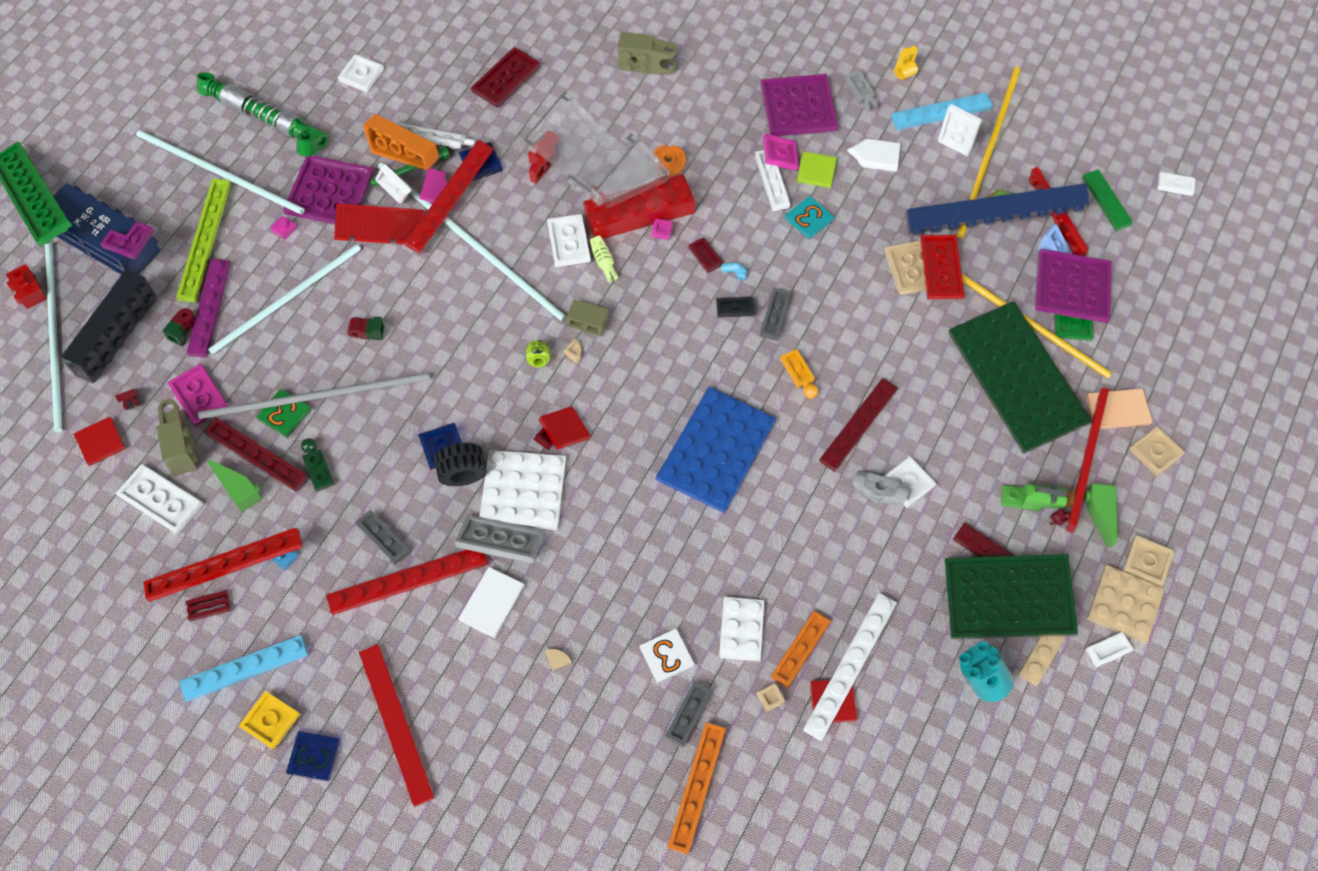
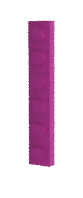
(208, 308)

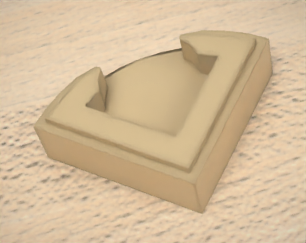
(573, 351)
(557, 658)

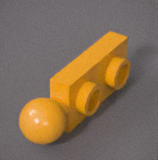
(799, 373)

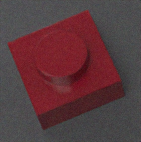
(543, 439)

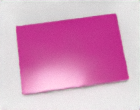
(196, 393)

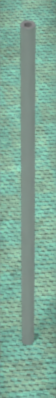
(313, 395)

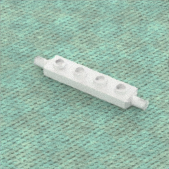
(440, 137)

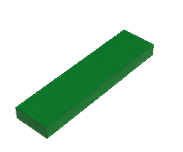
(1107, 200)

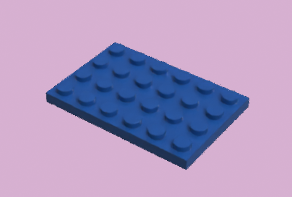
(716, 449)

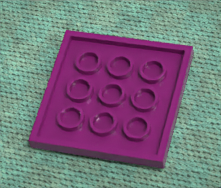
(798, 105)
(327, 183)
(1073, 285)

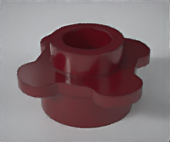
(1059, 517)

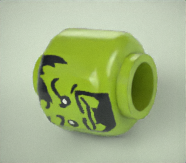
(537, 353)

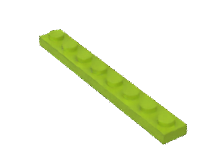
(203, 241)

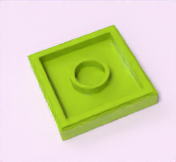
(816, 169)

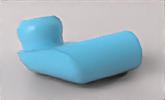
(736, 268)

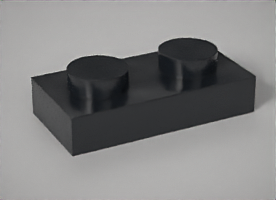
(735, 307)

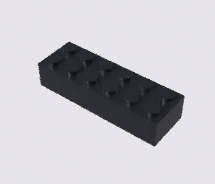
(109, 326)

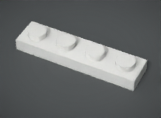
(773, 183)

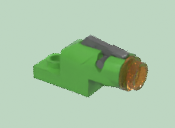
(1036, 497)

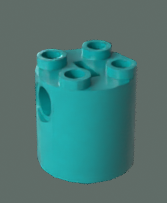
(986, 672)

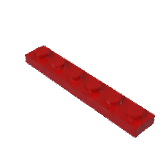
(1063, 221)

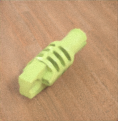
(603, 258)

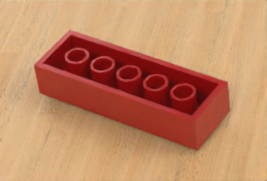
(662, 202)

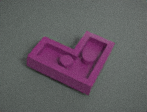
(130, 244)

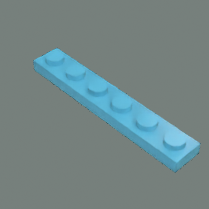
(938, 111)
(243, 668)

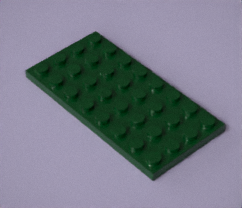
(1019, 377)

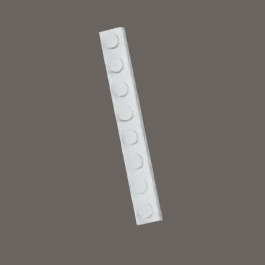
(849, 667)

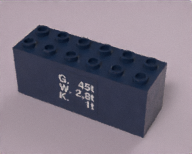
(90, 225)

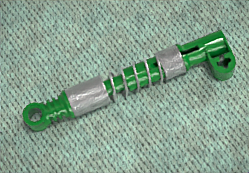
(309, 138)

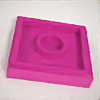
(780, 152)

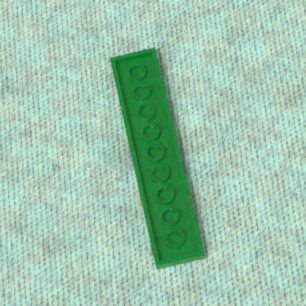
(31, 195)

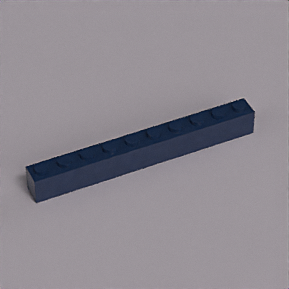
(997, 208)

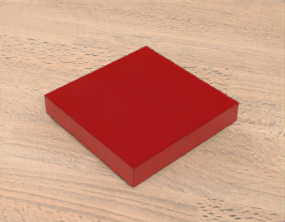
(564, 427)
(99, 441)
(847, 711)

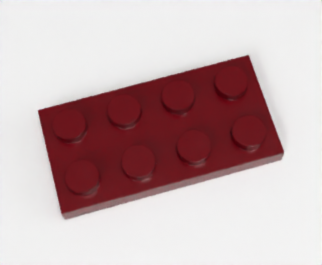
(505, 77)

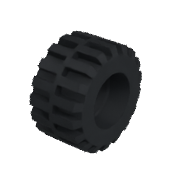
(460, 464)

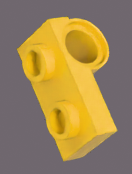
(905, 64)

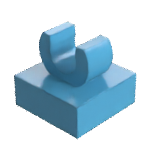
(285, 560)

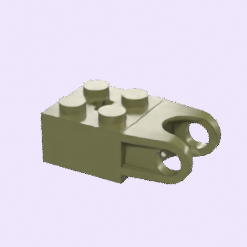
(645, 54)
(175, 440)

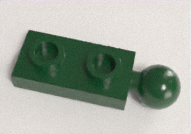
(316, 465)

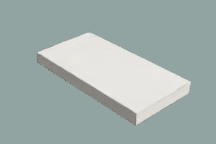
(159, 499)

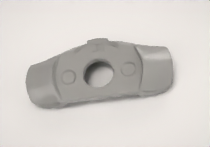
(894, 492)

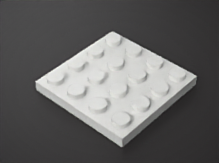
(523, 489)

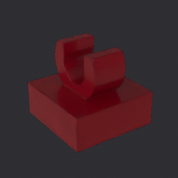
(128, 396)

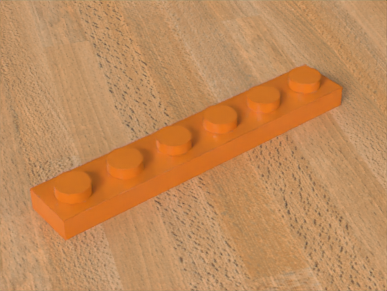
(696, 788)

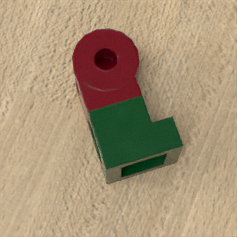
(179, 326)
(366, 328)

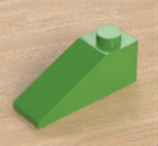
(237, 485)
(1102, 509)

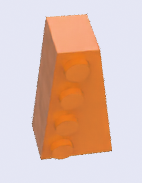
(399, 143)

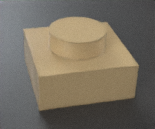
(770, 698)

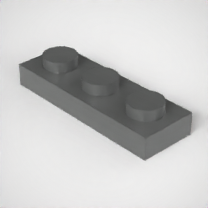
(775, 314)
(382, 537)
(688, 714)

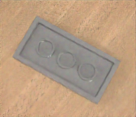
(499, 538)

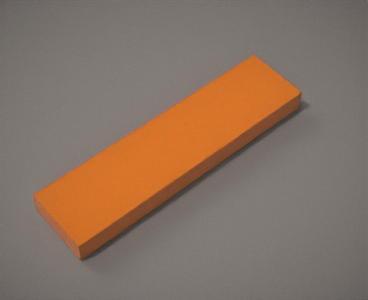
(800, 649)

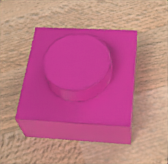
(283, 227)
(661, 229)

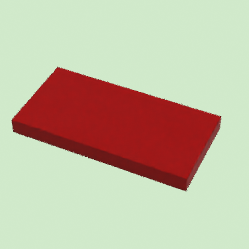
(941, 267)

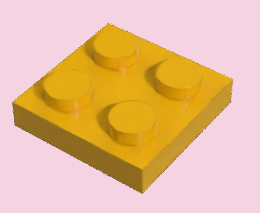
(269, 720)

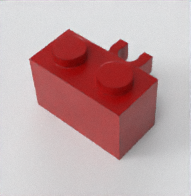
(25, 286)

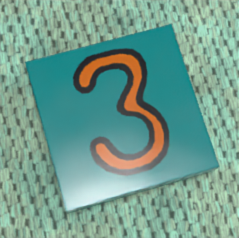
(809, 217)

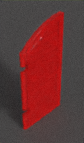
(375, 223)

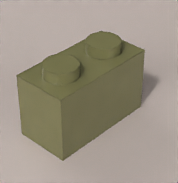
(587, 317)

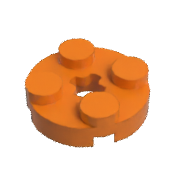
(676, 154)

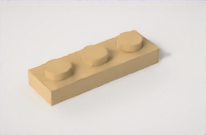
(1040, 658)

